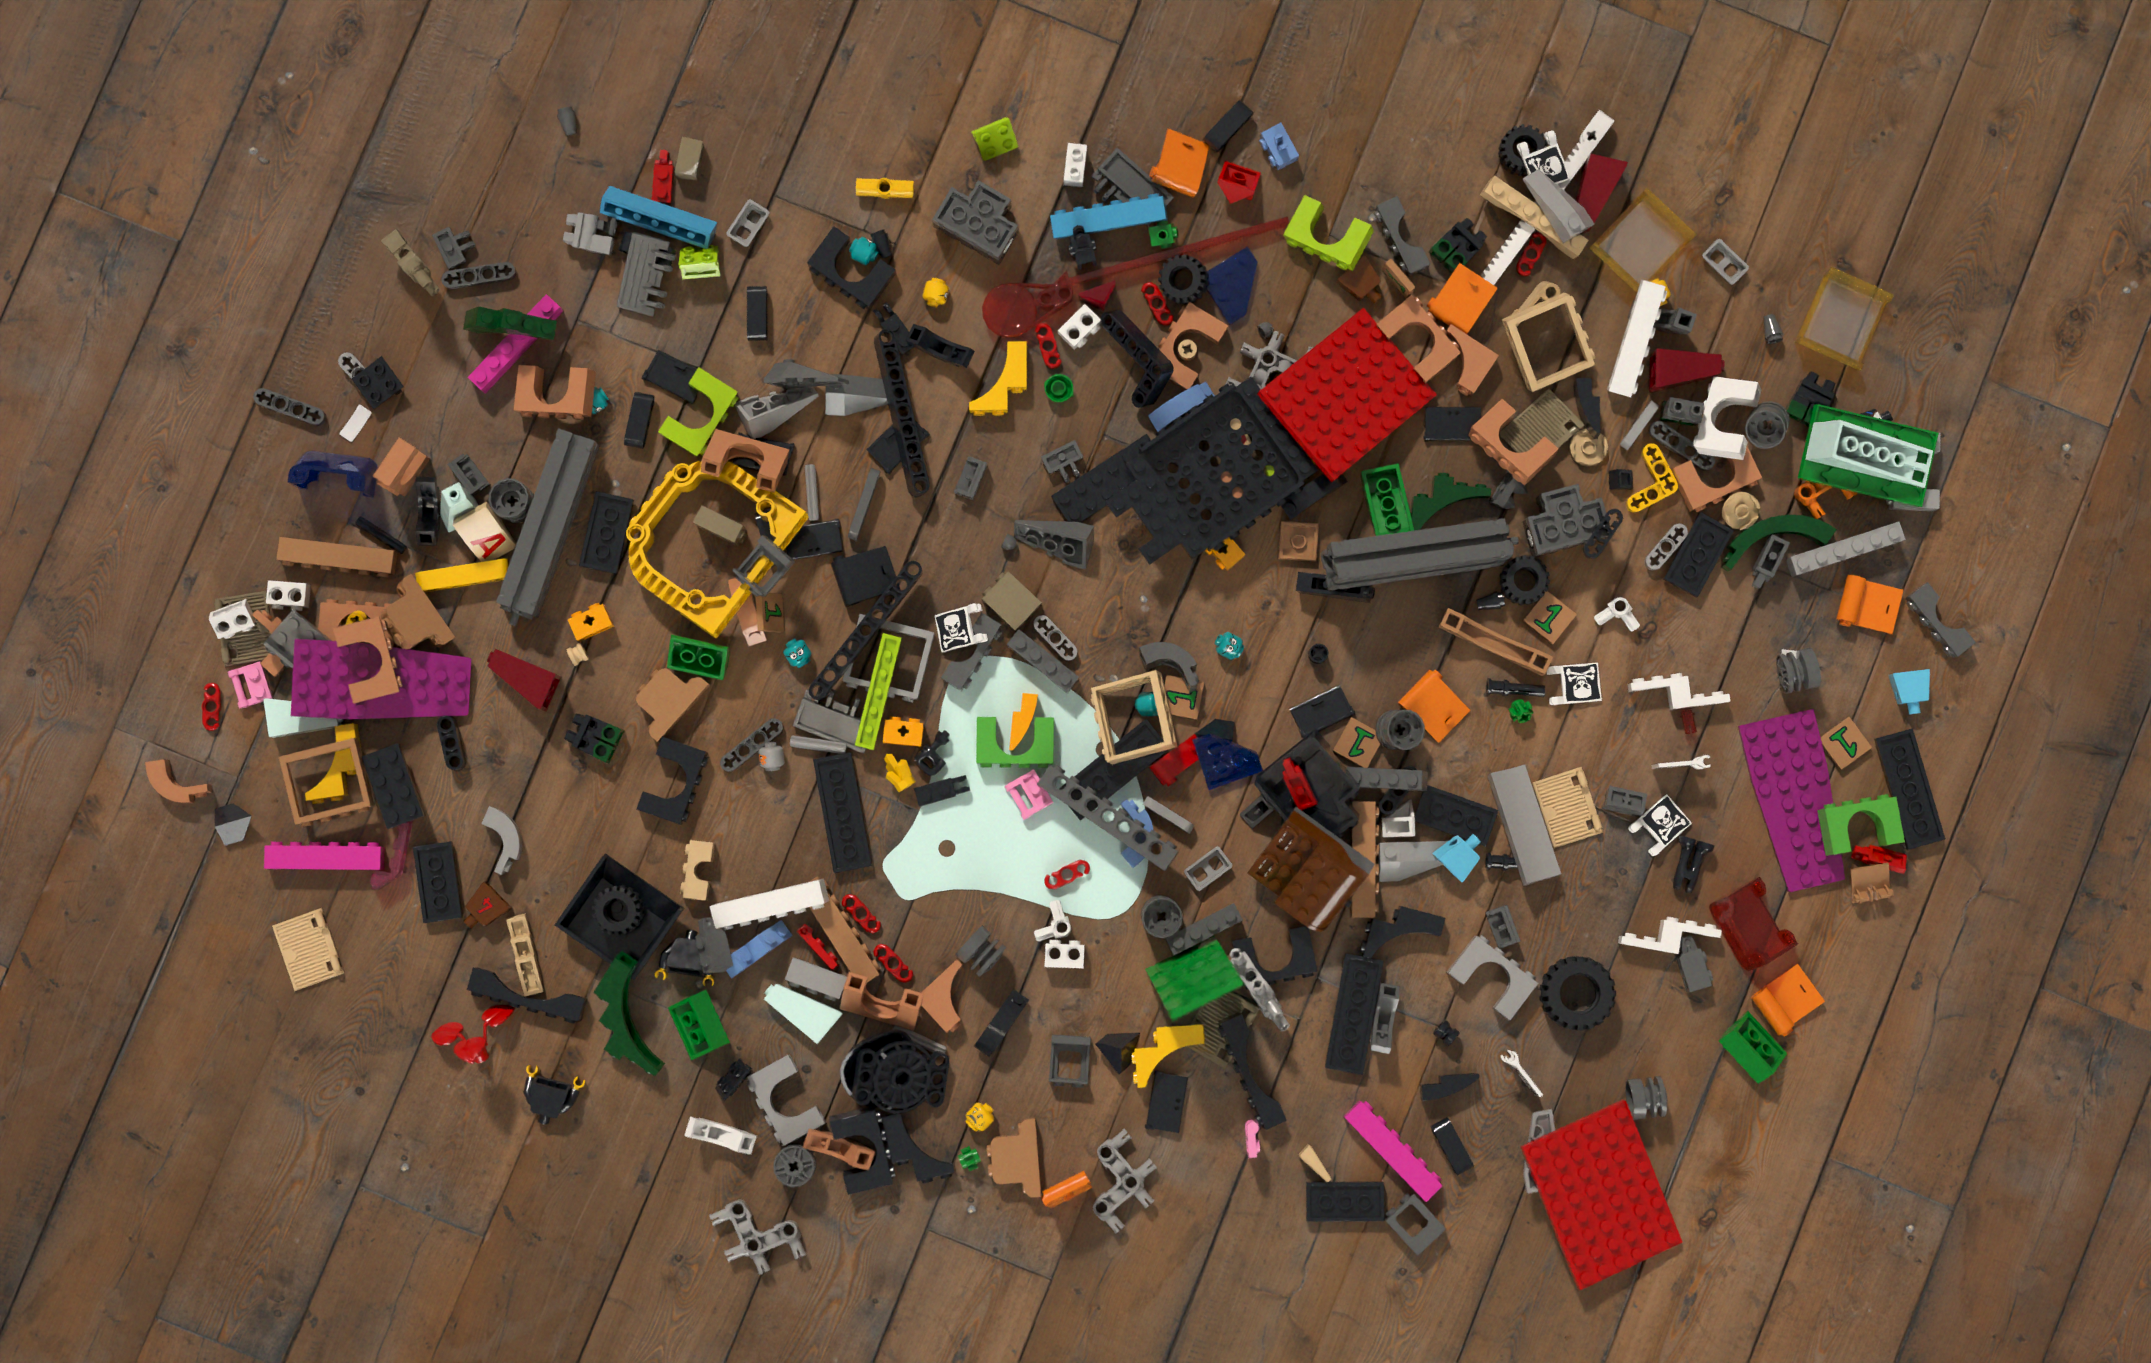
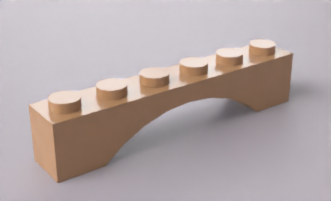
(1495, 643)

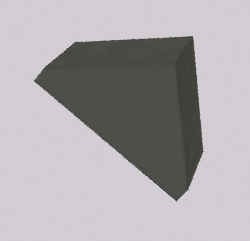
(1257, 811)

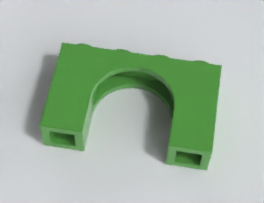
(1040, 752)
(1882, 811)

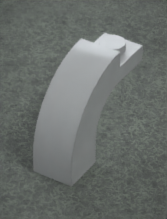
(510, 835)

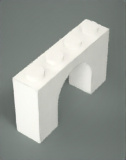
(1724, 393)

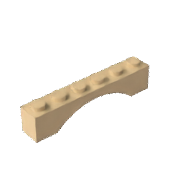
(1514, 202)

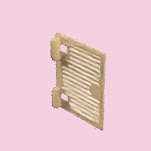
(1567, 807)
(307, 949)

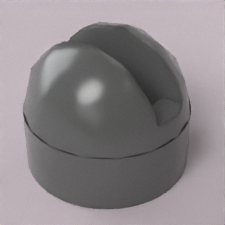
(1265, 329)
(1009, 542)

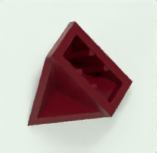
(1098, 296)

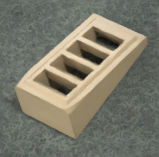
(1309, 1157)

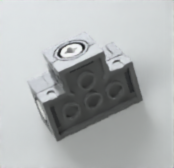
(978, 220)
(1563, 521)

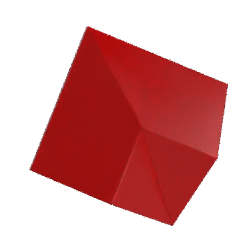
(1238, 182)

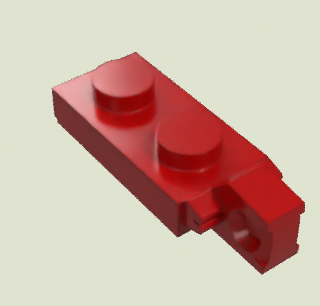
(663, 179)
(1298, 785)
(1876, 855)
(817, 946)

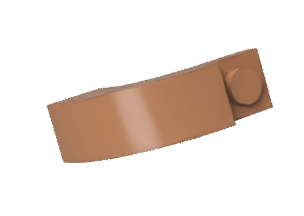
(748, 616)
(271, 662)
(162, 781)
(845, 1148)

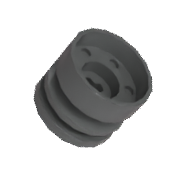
(1763, 434)
(504, 494)
(1798, 670)
(1409, 733)
(1161, 928)
(981, 951)
(1647, 1097)
(806, 1164)

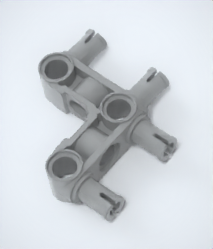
(1261, 369)
(1259, 989)
(1120, 1191)
(747, 1231)

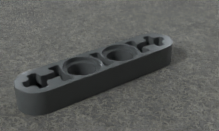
(479, 278)
(289, 407)
(1680, 448)
(864, 504)
(749, 741)

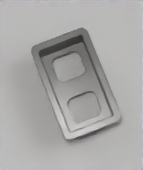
(741, 220)
(1729, 257)
(1211, 874)

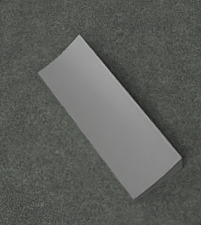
(1524, 825)

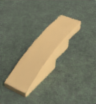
(525, 955)

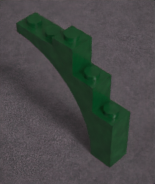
(1443, 495)
(617, 1016)

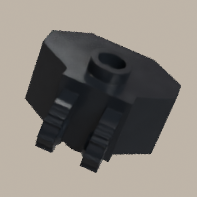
(1082, 247)

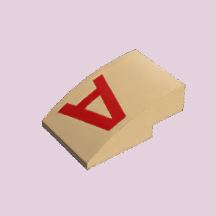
(484, 533)

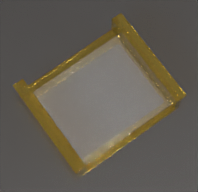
(1642, 240)
(1843, 317)

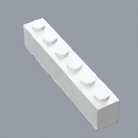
(1636, 338)
(769, 903)

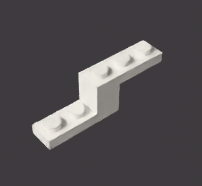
(1678, 691)
(1669, 935)

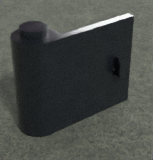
(862, 575)

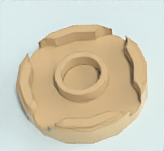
(1587, 450)
(1741, 510)

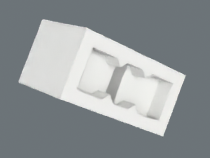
(1075, 165)
(1075, 324)
(288, 591)
(229, 615)
(1064, 960)

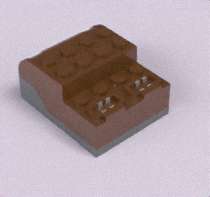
(1310, 871)

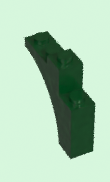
(508, 321)

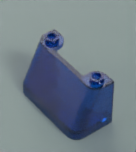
(358, 470)

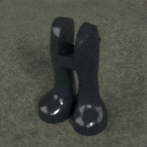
(1682, 871)

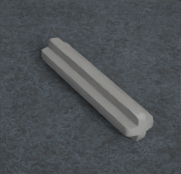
(811, 488)
(818, 744)
(923, 1041)

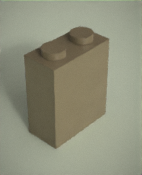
(720, 526)
(1011, 600)

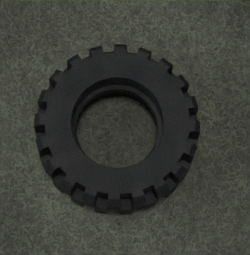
(1603, 993)

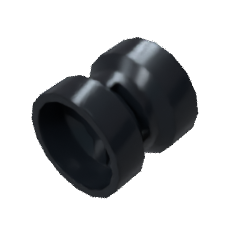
(1320, 651)
(1446, 1032)

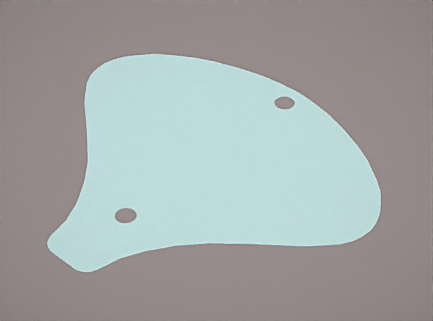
(990, 837)

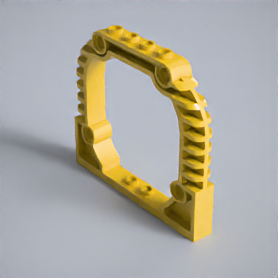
(712, 612)

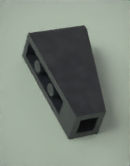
(1316, 585)

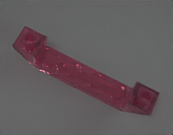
(382, 878)

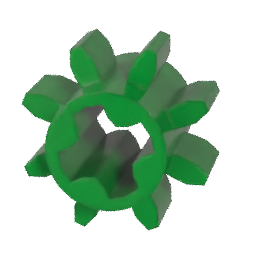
(1521, 711)
(969, 1158)

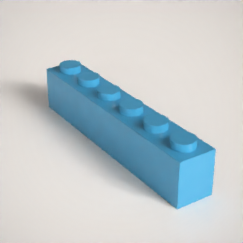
(658, 217)
(1110, 217)

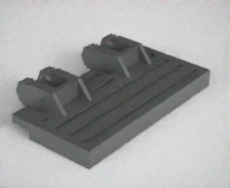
(1128, 178)
(642, 274)
(829, 722)

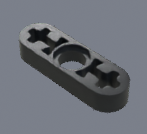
(1606, 519)

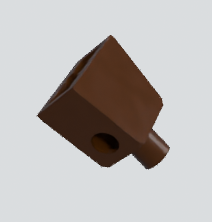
(1361, 281)

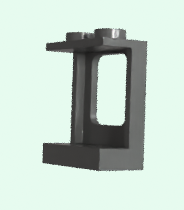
(774, 554)
(1069, 1043)
(1426, 1235)

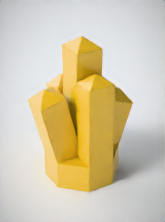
(898, 773)

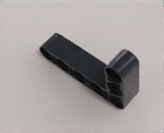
(1144, 352)

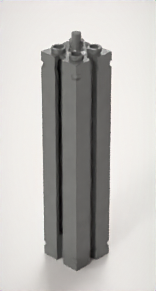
(547, 525)
(1417, 554)

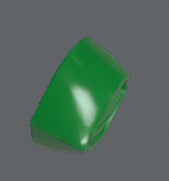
(1059, 388)

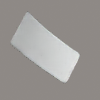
(355, 423)

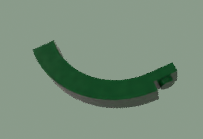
(1783, 524)

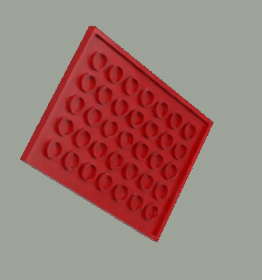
(1346, 394)
(1601, 1194)

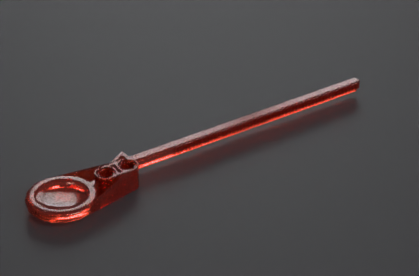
(1011, 309)

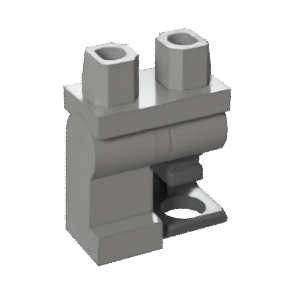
(585, 233)

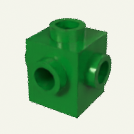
(1157, 237)

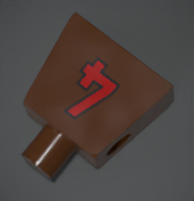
(485, 906)

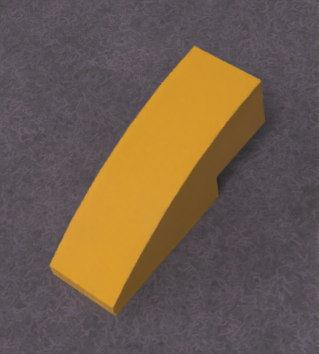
(1023, 719)

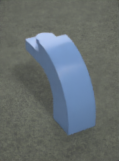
(1179, 405)
(1129, 854)

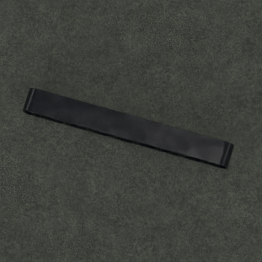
(903, 403)
(863, 640)

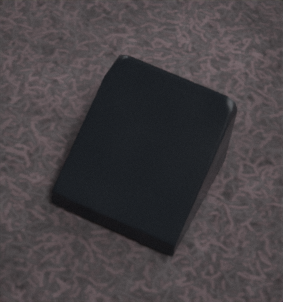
(1620, 479)

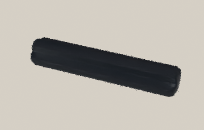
(381, 535)

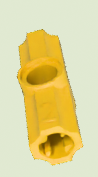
(897, 189)

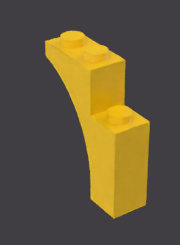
(1012, 378)
(334, 783)
(1168, 1039)

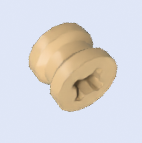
(1185, 353)
(577, 654)

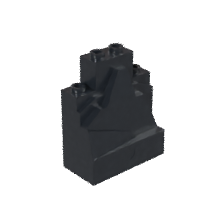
(1327, 778)

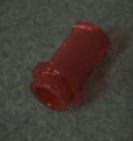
(1688, 719)

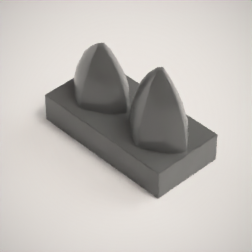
(1502, 496)

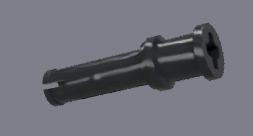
(1505, 687)
(1500, 861)

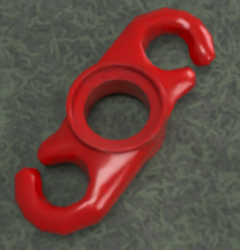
(1530, 262)
(1157, 295)
(1048, 337)
(205, 713)
(1076, 874)
(862, 922)
(891, 954)

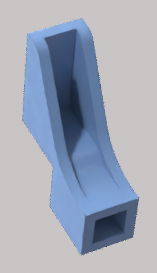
(758, 947)

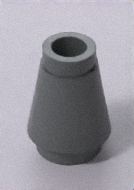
(568, 120)
(1772, 330)

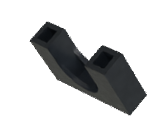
(865, 291)
(676, 808)
(1301, 963)
(864, 1123)

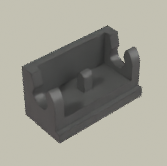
(468, 474)
(971, 478)
(1625, 801)
(1502, 926)

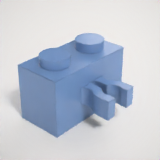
(1279, 146)

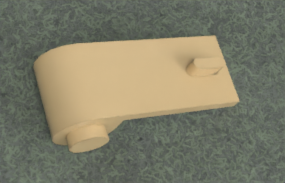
(1544, 291)

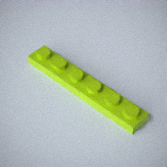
(878, 691)

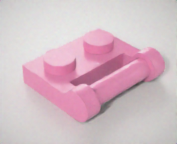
(256, 682)
(1035, 793)
(1252, 1143)

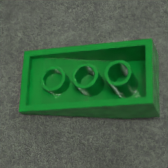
(1386, 500)

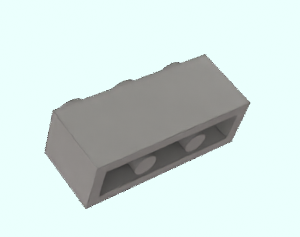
(815, 979)

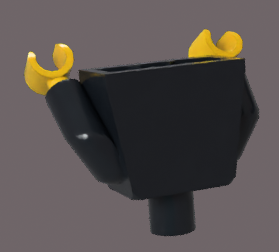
(682, 958)
(549, 1096)

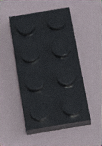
(606, 532)
(1698, 554)
(393, 786)
(1455, 815)
(437, 882)
(1344, 1201)

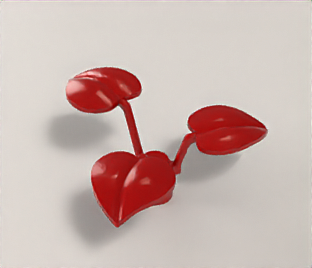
(474, 1048)

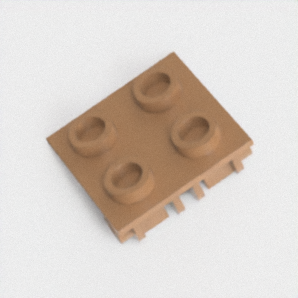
(1870, 883)

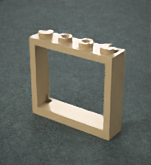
(1520, 353)
(1101, 716)

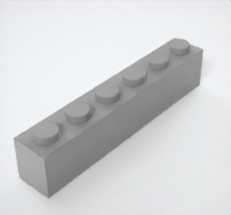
(1845, 549)

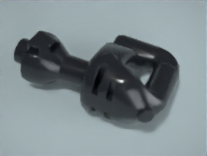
(929, 752)

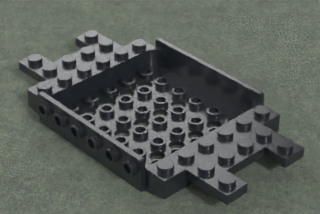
(1167, 507)

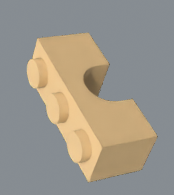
(697, 853)

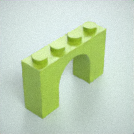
(1343, 253)
(721, 397)

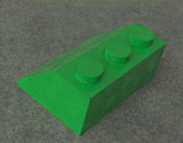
(698, 657)
(698, 1024)
(1753, 1047)

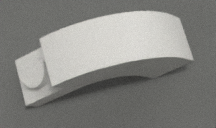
(720, 1134)

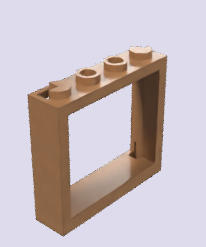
(344, 811)

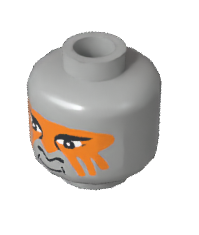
(771, 756)

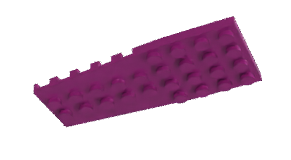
(430, 682)
(1790, 786)

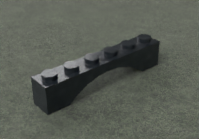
(488, 983)
(1236, 1034)

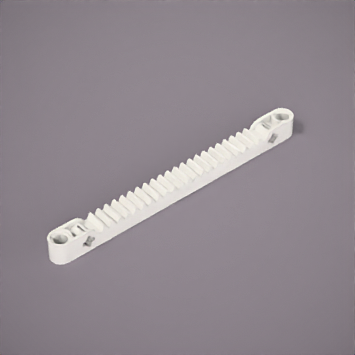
(1597, 128)

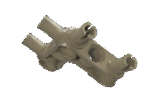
(410, 262)

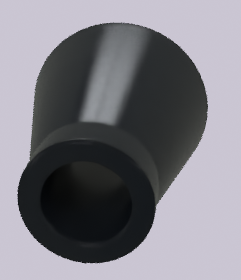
(882, 243)
(1491, 601)

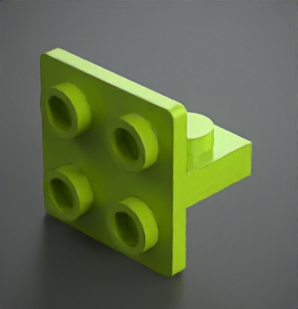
(995, 138)
(699, 262)

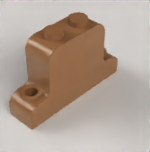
(415, 617)
(668, 699)
(1016, 1158)

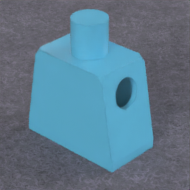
(1911, 688)
(1459, 855)

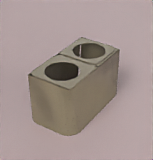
(689, 159)

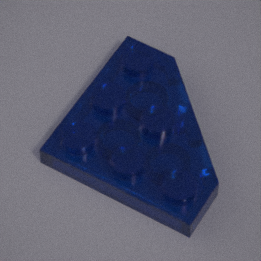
(1232, 284)
(1224, 760)

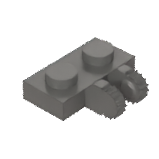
(449, 246)
(1061, 458)

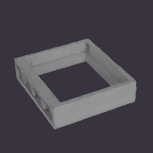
(903, 629)

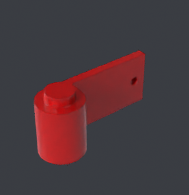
(1175, 762)

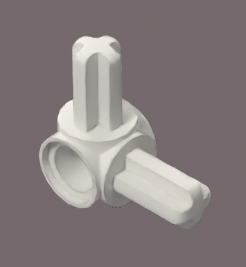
(1625, 614)
(1059, 917)

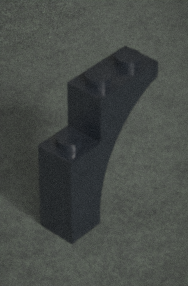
(1406, 921)
(904, 1148)

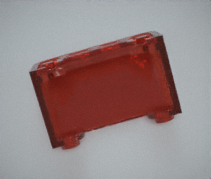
(1750, 926)

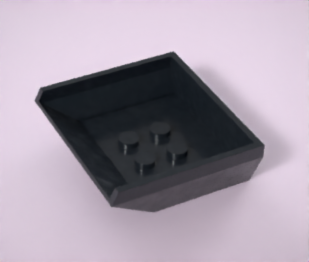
(640, 944)

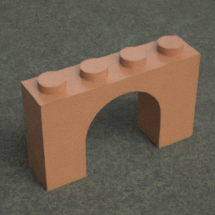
(1411, 313)
(1191, 320)
(575, 403)
(726, 446)
(1521, 465)
(400, 468)
(1697, 494)
(335, 615)
(372, 632)
(899, 1013)

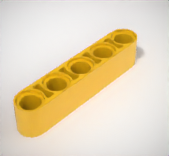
(462, 575)

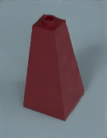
(1597, 183)
(1679, 368)
(527, 679)

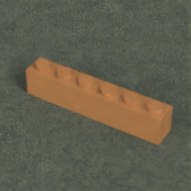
(338, 556)
(1363, 841)
(845, 938)

